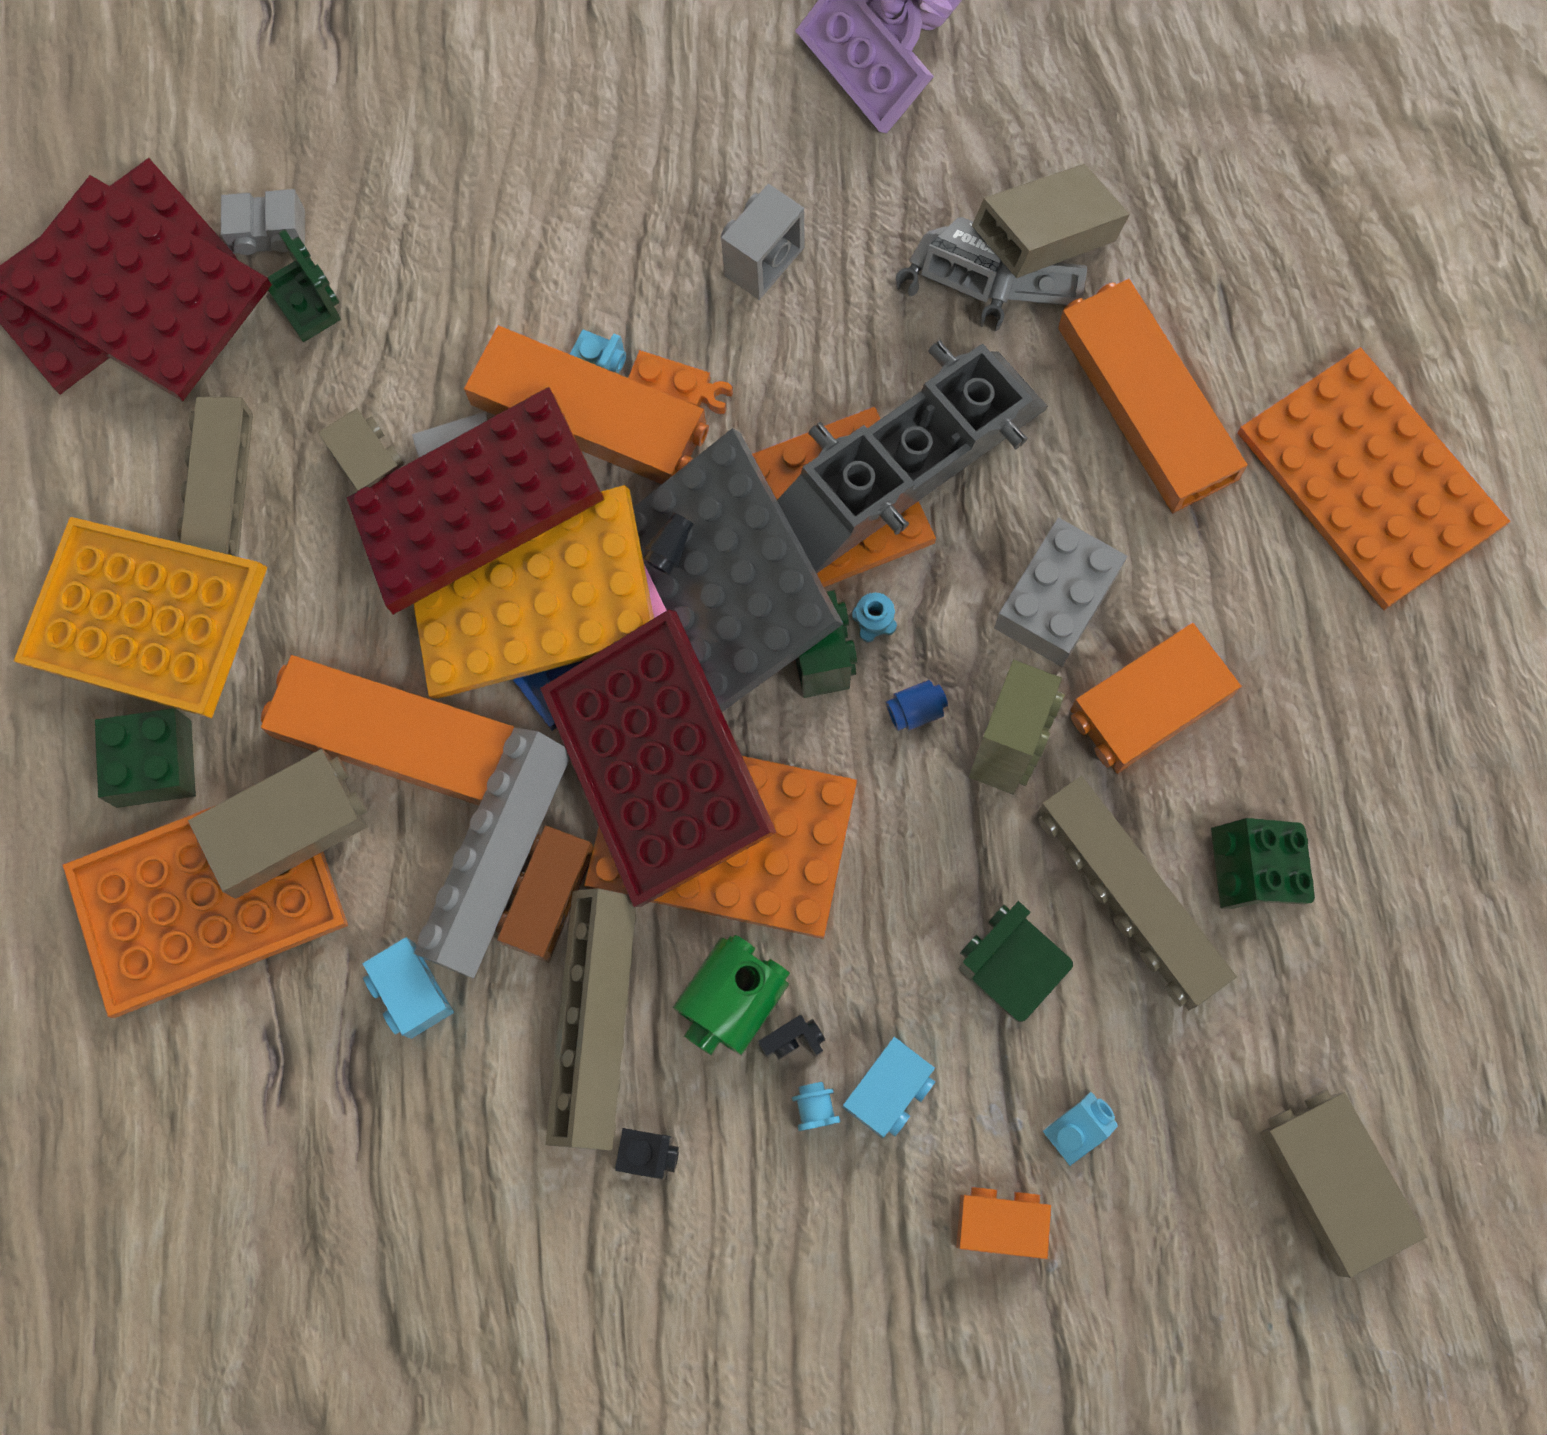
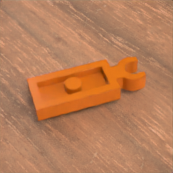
(679, 381)

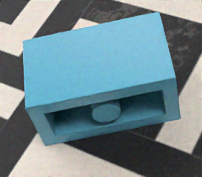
(406, 989)
(889, 1089)

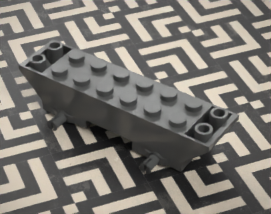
(907, 454)

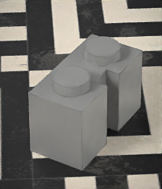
(254, 223)

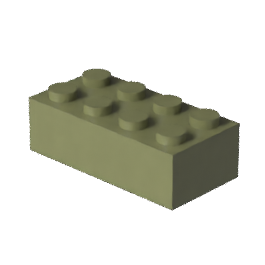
(1018, 728)

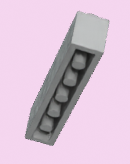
(493, 852)

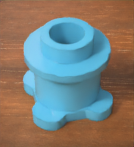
(871, 625)
(815, 1106)

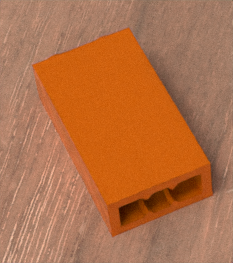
(1153, 698)

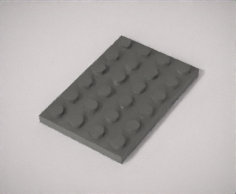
(742, 574)

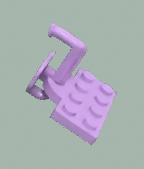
(871, 48)

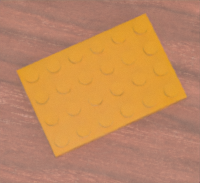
(538, 603)
(141, 615)

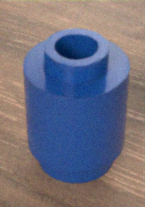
(917, 705)

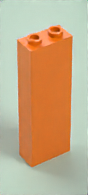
(1151, 395)
(605, 410)
(385, 729)

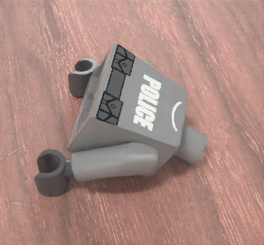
(964, 262)

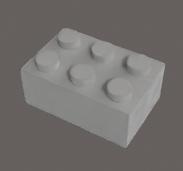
(1060, 592)

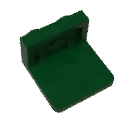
(303, 292)
(1262, 863)
(1015, 962)

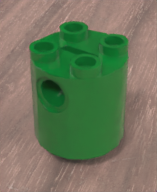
(719, 1007)

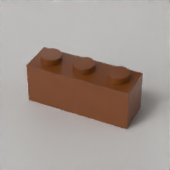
(545, 893)

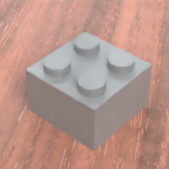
(763, 241)

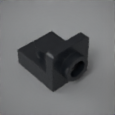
(783, 1040)
(646, 1154)

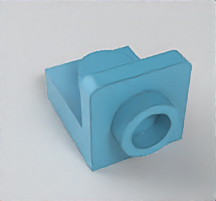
(600, 351)

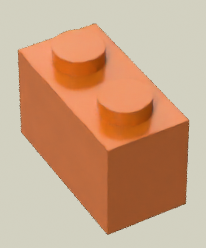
(1004, 1225)

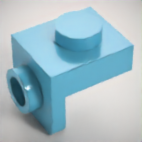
(1081, 1128)

